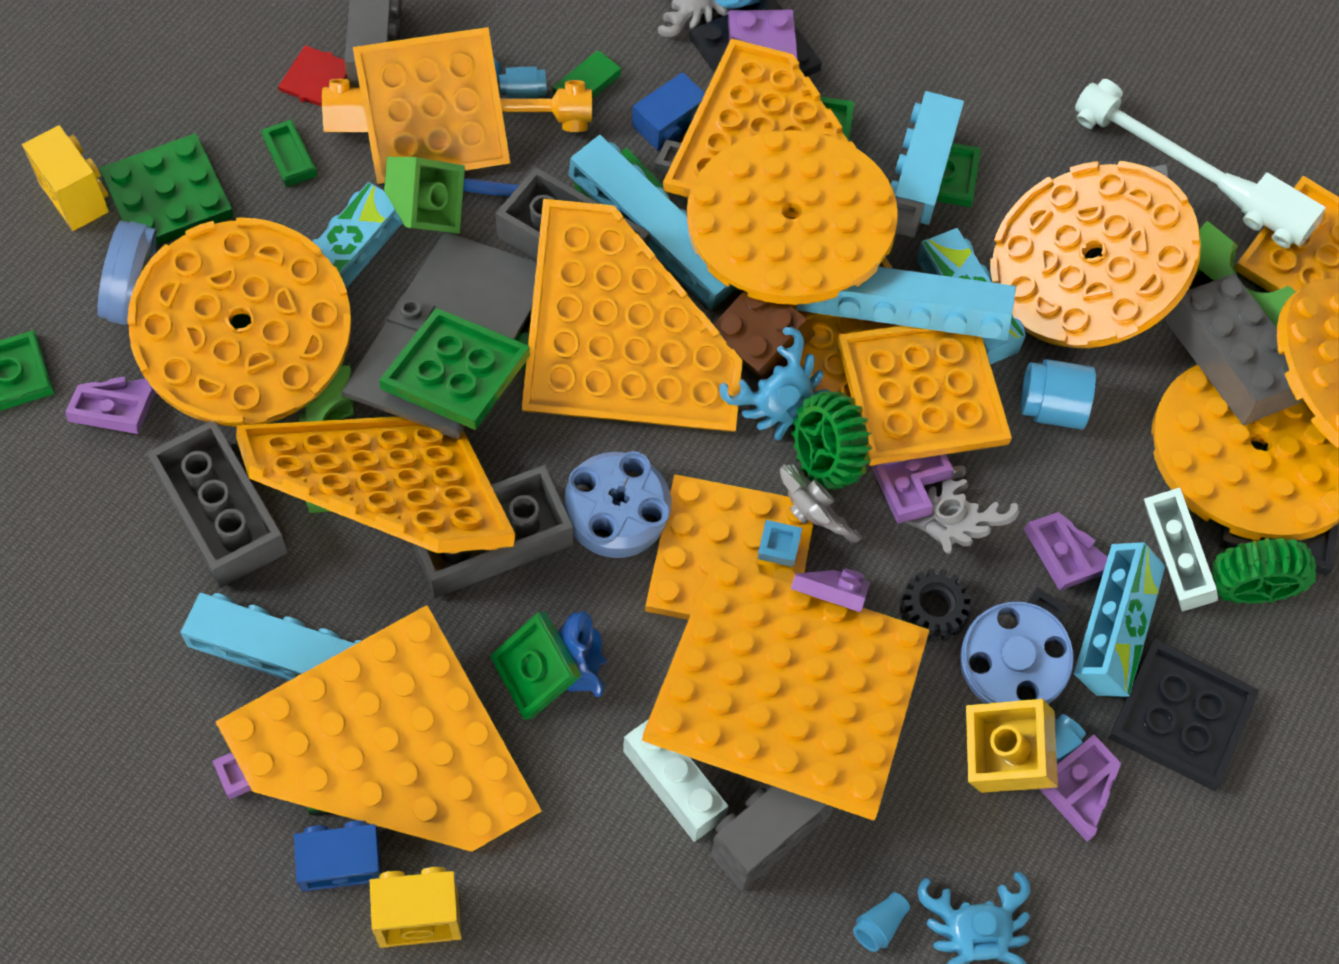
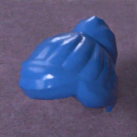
(585, 648)

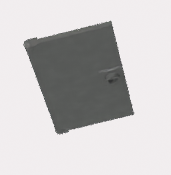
(463, 280)

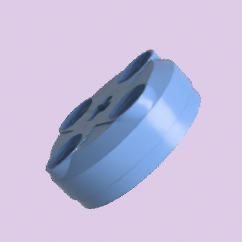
(126, 257)
(617, 503)
(1016, 654)

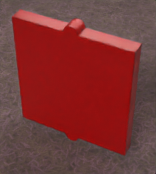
(311, 73)

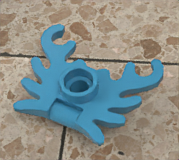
(781, 392)
(979, 929)

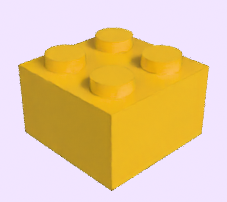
(67, 177)
(1011, 746)
(415, 907)

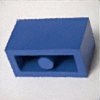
(667, 111)
(337, 856)

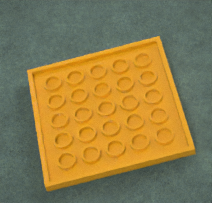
(789, 689)

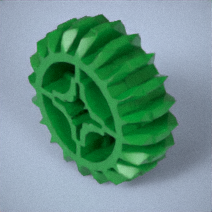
(831, 439)
(1264, 571)

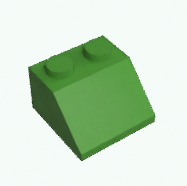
(426, 192)

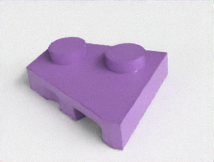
(764, 28)
(111, 404)
(1065, 550)
(837, 587)
(1084, 785)

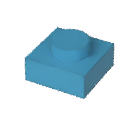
(779, 543)

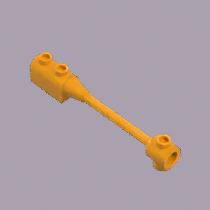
(572, 106)

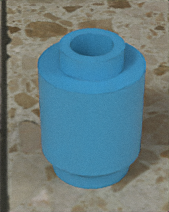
(523, 83)

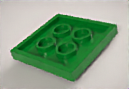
(168, 188)
(455, 368)

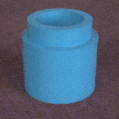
(1058, 393)

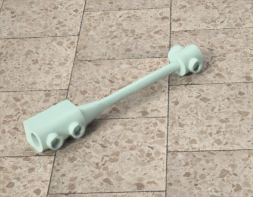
(1266, 203)

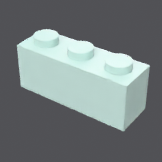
(1181, 549)
(677, 784)

